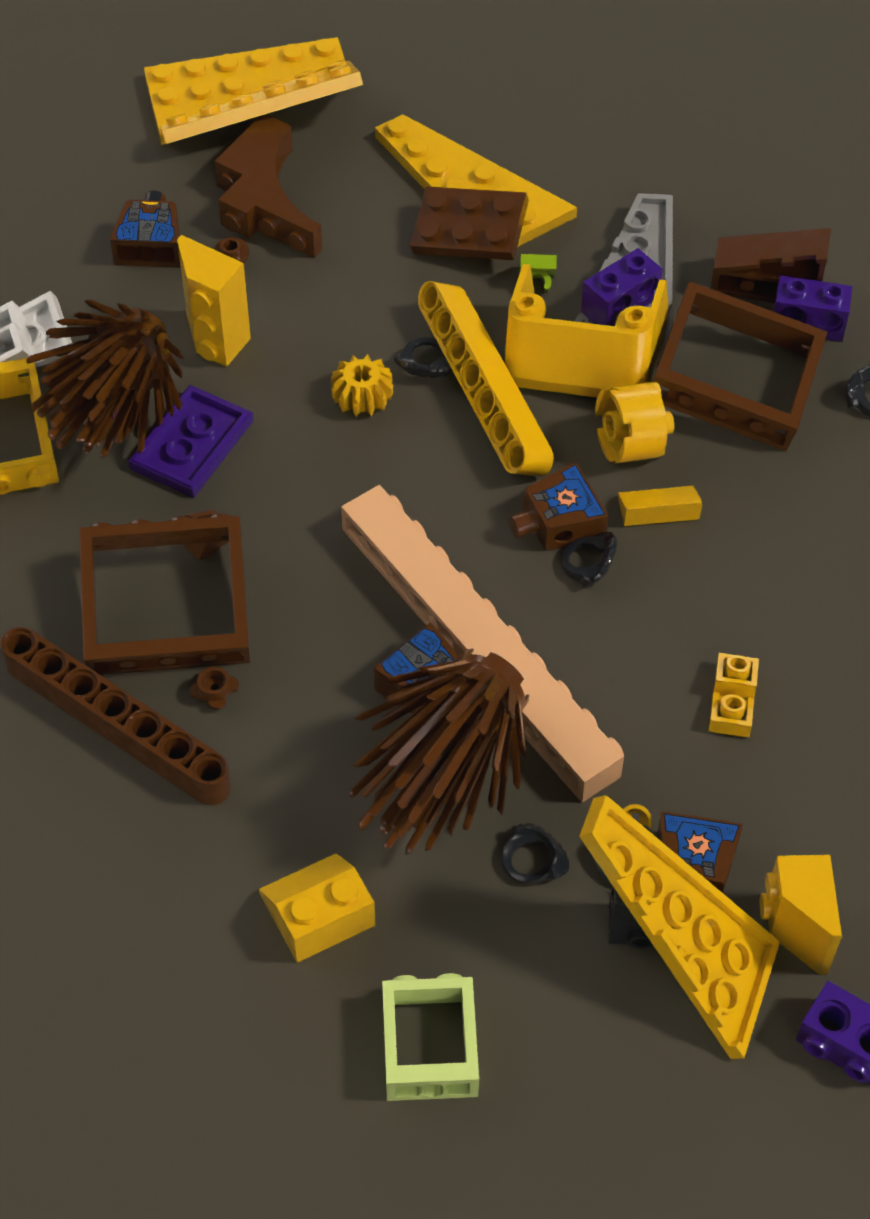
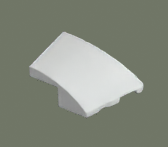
(25, 329)

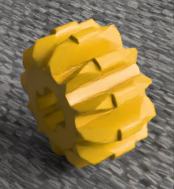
(361, 385)

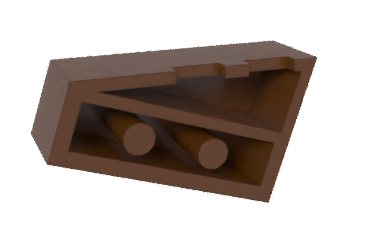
(753, 263)

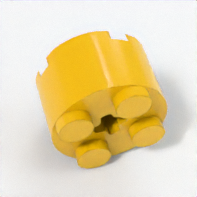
(633, 422)

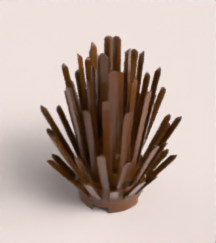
(107, 376)
(444, 745)

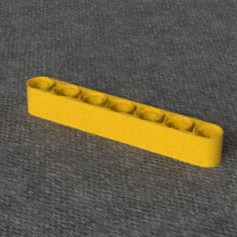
(485, 380)

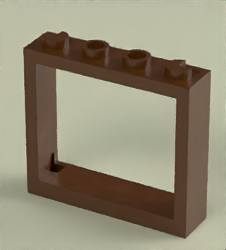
(725, 407)
(169, 652)

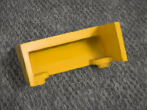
(581, 355)

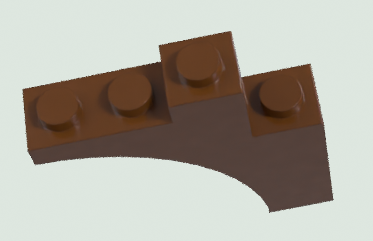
(253, 192)

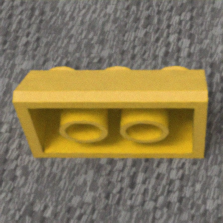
(214, 301)

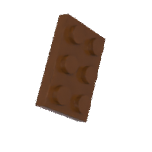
(469, 223)

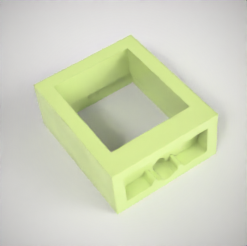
(430, 1080)

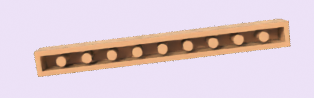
(446, 598)

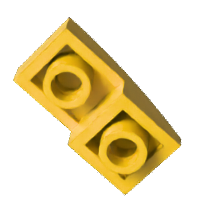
(734, 695)

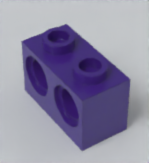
(620, 286)
(815, 303)
(843, 1045)

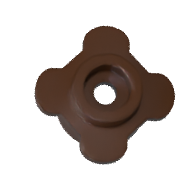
(210, 678)

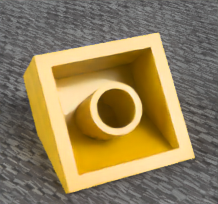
(319, 906)
(803, 908)

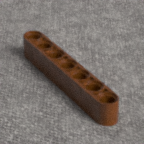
(124, 729)

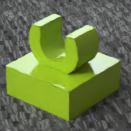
(541, 267)

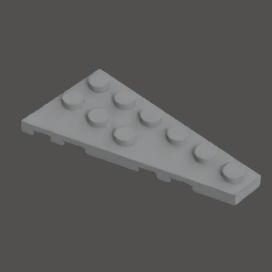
(651, 230)

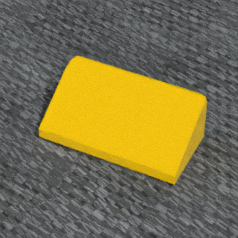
(660, 505)

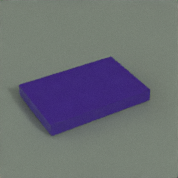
(192, 442)

